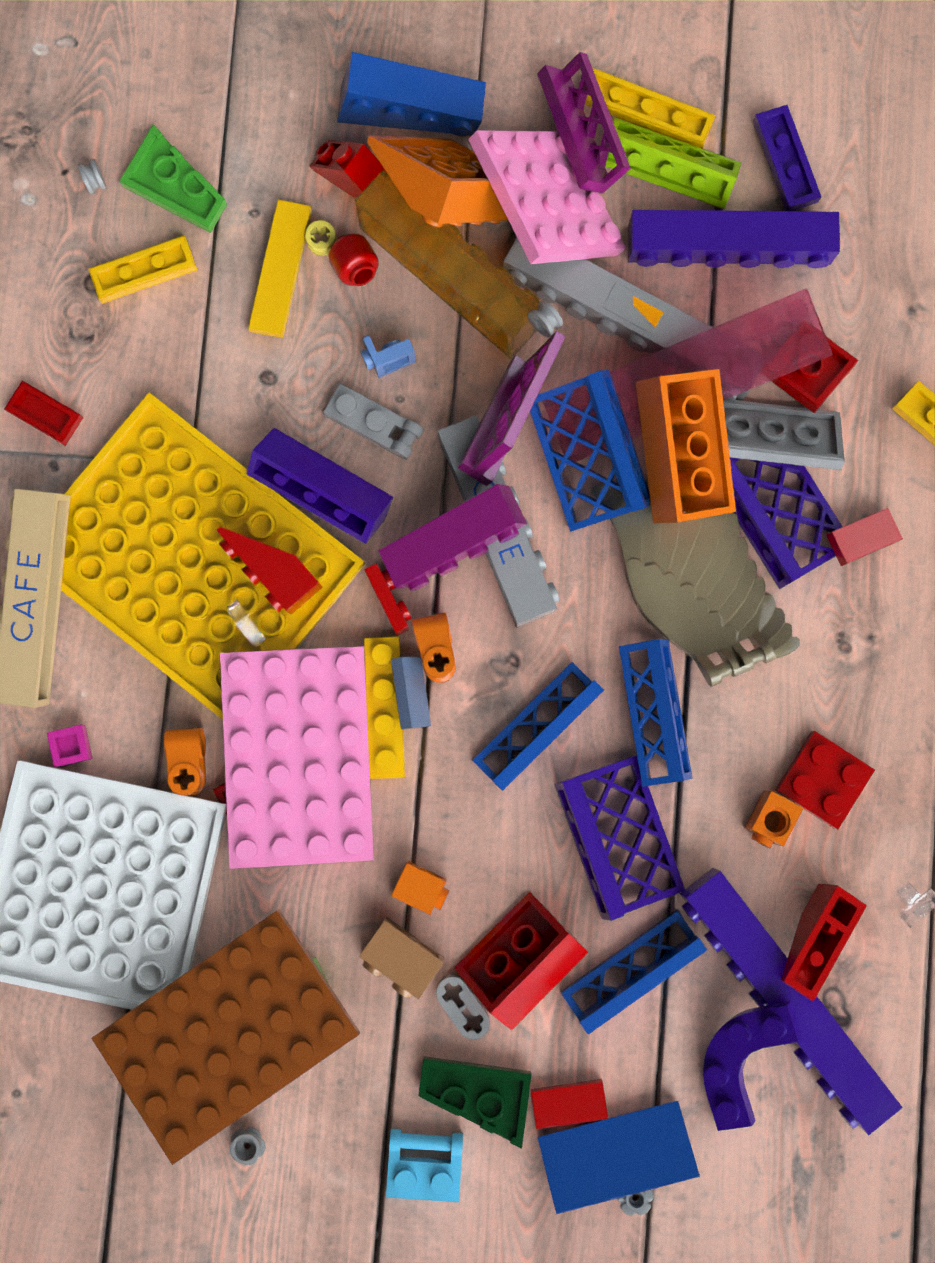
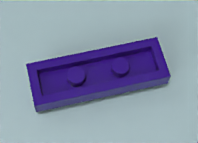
(786, 158)

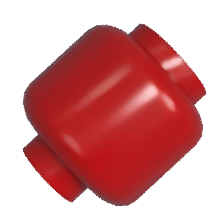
(353, 260)

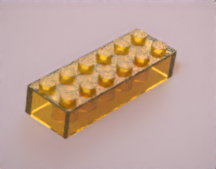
(448, 266)

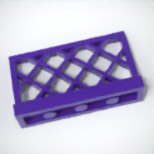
(761, 528)
(591, 848)

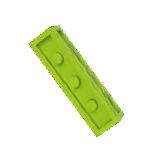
(676, 164)

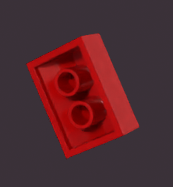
(520, 961)

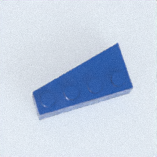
(409, 97)

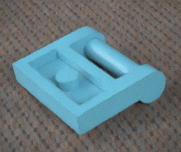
(424, 1177)

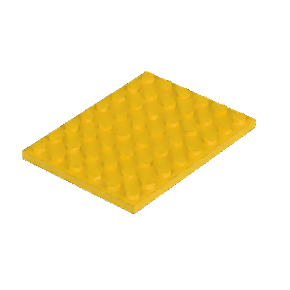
(151, 557)

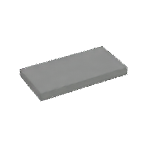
(784, 434)

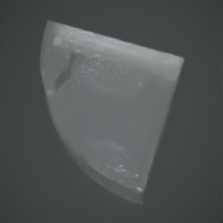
(245, 623)

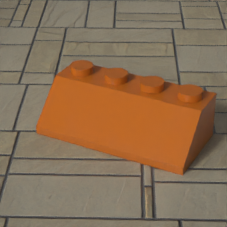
(686, 446)

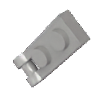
(372, 421)

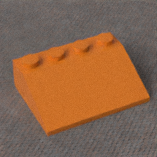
(439, 179)

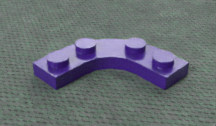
(727, 1055)

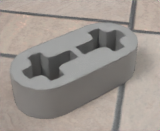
(456, 1012)

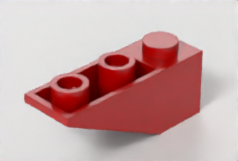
(280, 572)

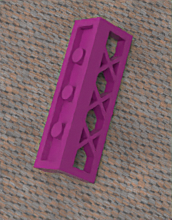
(578, 130)

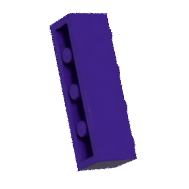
(319, 485)

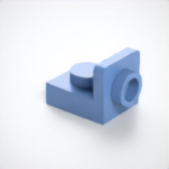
(391, 357)

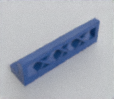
(668, 710)
(547, 735)
(640, 983)

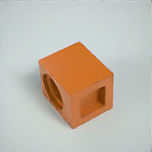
(788, 815)
(420, 888)

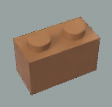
(401, 959)

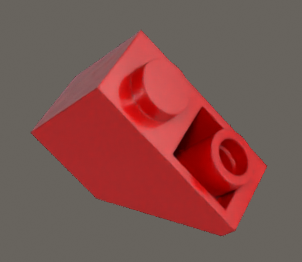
(347, 165)

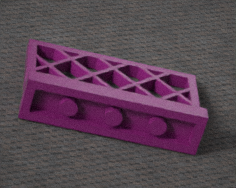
(508, 411)

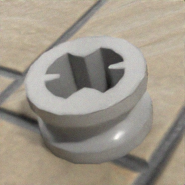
(92, 176)
(545, 319)

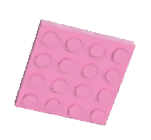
(543, 197)

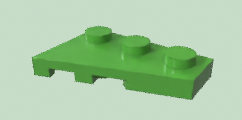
(169, 181)

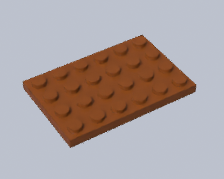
(225, 1036)

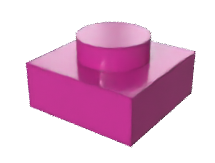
(69, 745)

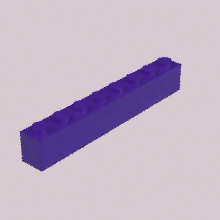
(761, 963)

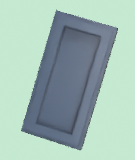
(411, 692)

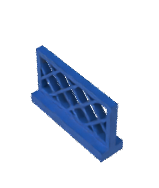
(617, 440)

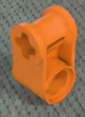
(434, 642)
(185, 754)

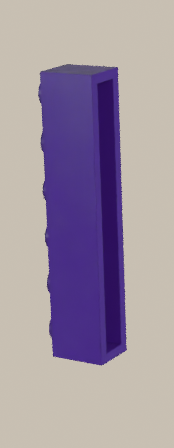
(733, 238)

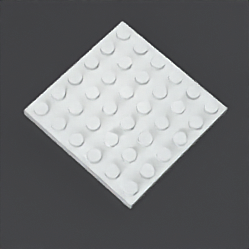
(102, 884)

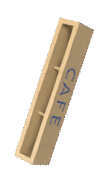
(32, 596)

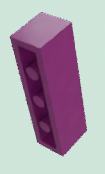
(452, 537)

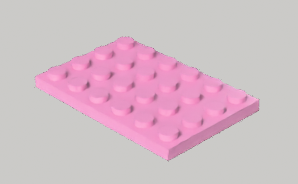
(296, 757)

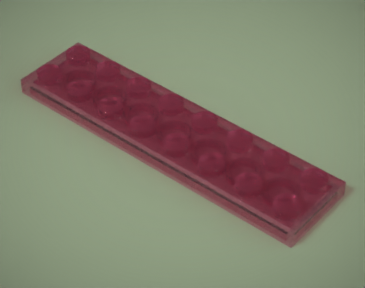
(745, 350)

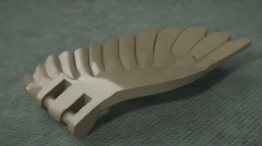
(700, 589)

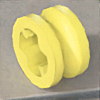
(320, 227)

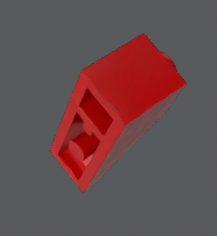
(820, 938)

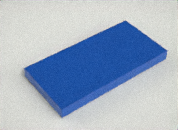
(617, 1157)

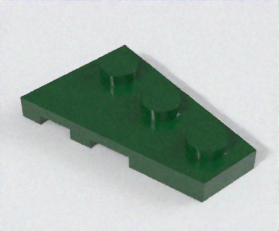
(480, 1093)

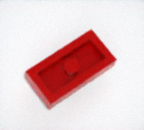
(382, 585)

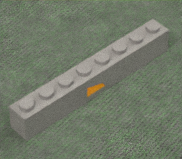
(606, 301)

